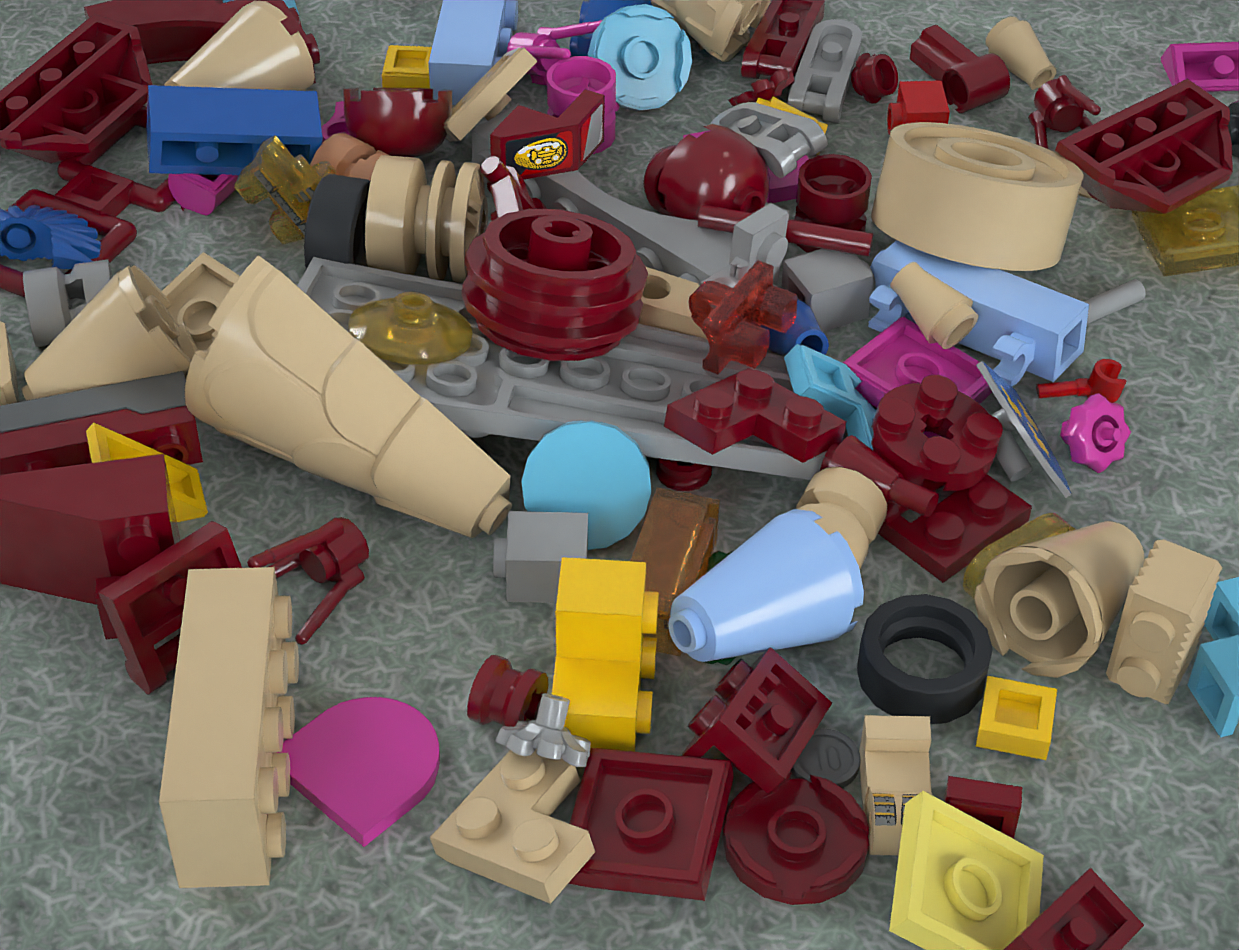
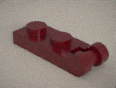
(781, 37)

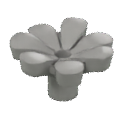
(547, 734)

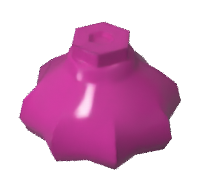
(1096, 433)

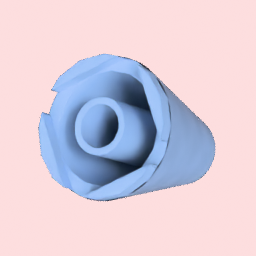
(773, 591)

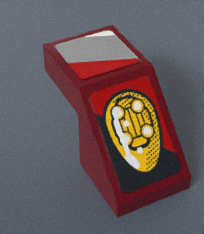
(547, 144)

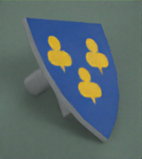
(1016, 416)

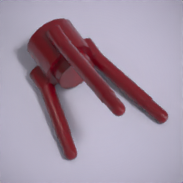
(1060, 108)
(325, 554)

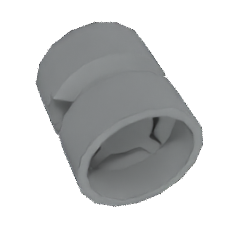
(50, 294)

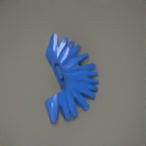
(48, 235)

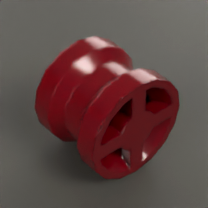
(505, 693)

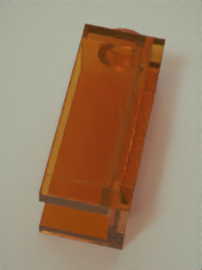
(676, 548)

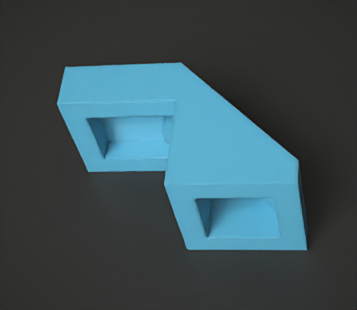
(1216, 666)

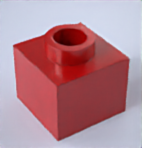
(918, 103)

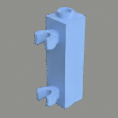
(1016, 321)

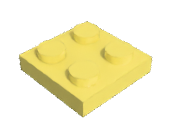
(961, 880)

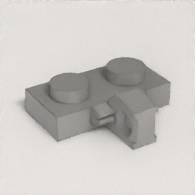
(754, 239)

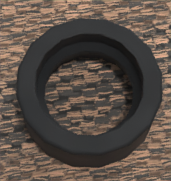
(337, 221)
(933, 620)

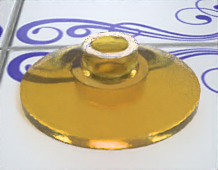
(411, 329)

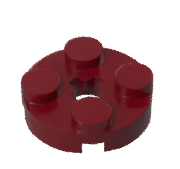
(936, 406)

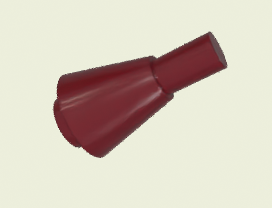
(859, 457)

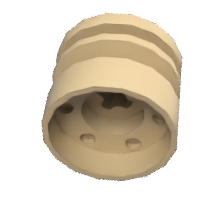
(418, 219)

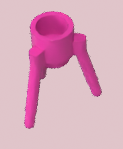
(546, 49)

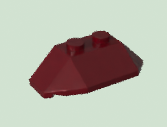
(76, 92)
(1155, 151)

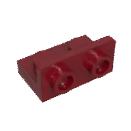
(760, 719)

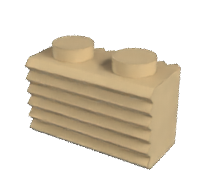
(1162, 621)

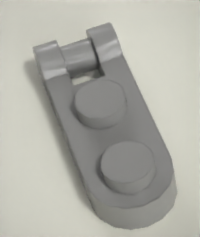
(826, 69)
(775, 133)

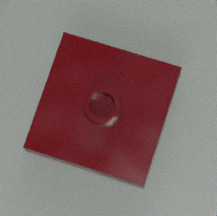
(651, 821)

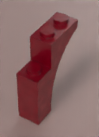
(181, 27)

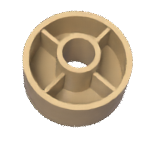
(976, 196)

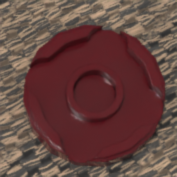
(793, 860)

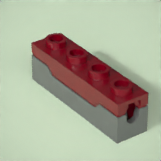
(53, 428)

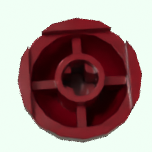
(398, 119)
(714, 171)

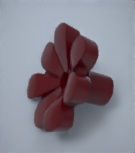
(765, 88)

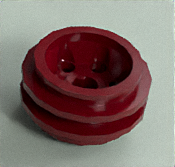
(554, 284)

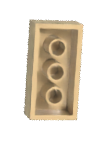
(227, 729)

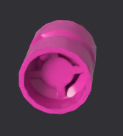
(569, 79)

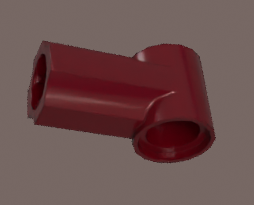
(965, 77)

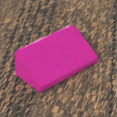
(1208, 65)

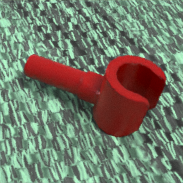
(1101, 380)

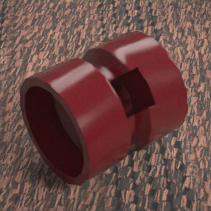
(833, 193)

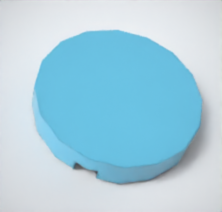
(647, 54)
(593, 472)

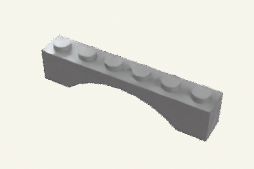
(660, 240)

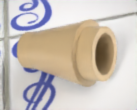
(1021, 51)
(936, 307)

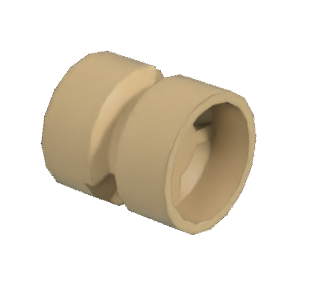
(848, 505)

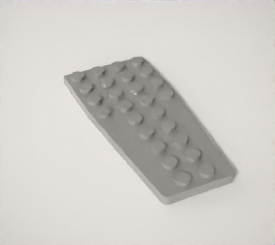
(529, 396)

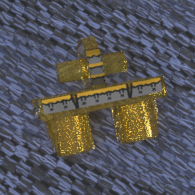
(286, 182)

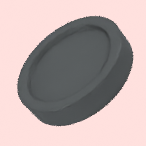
(828, 756)

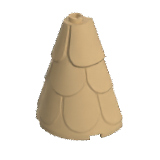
(323, 400)

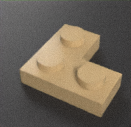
(508, 831)

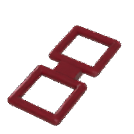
(97, 198)

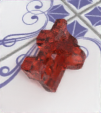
(740, 311)

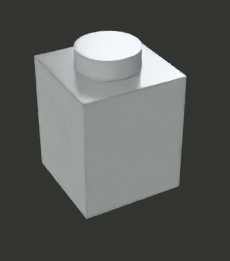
(831, 284)
(534, 552)

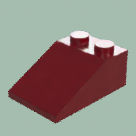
(83, 524)

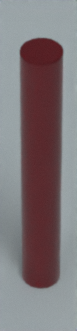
(797, 231)

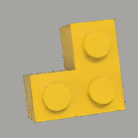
(604, 650)

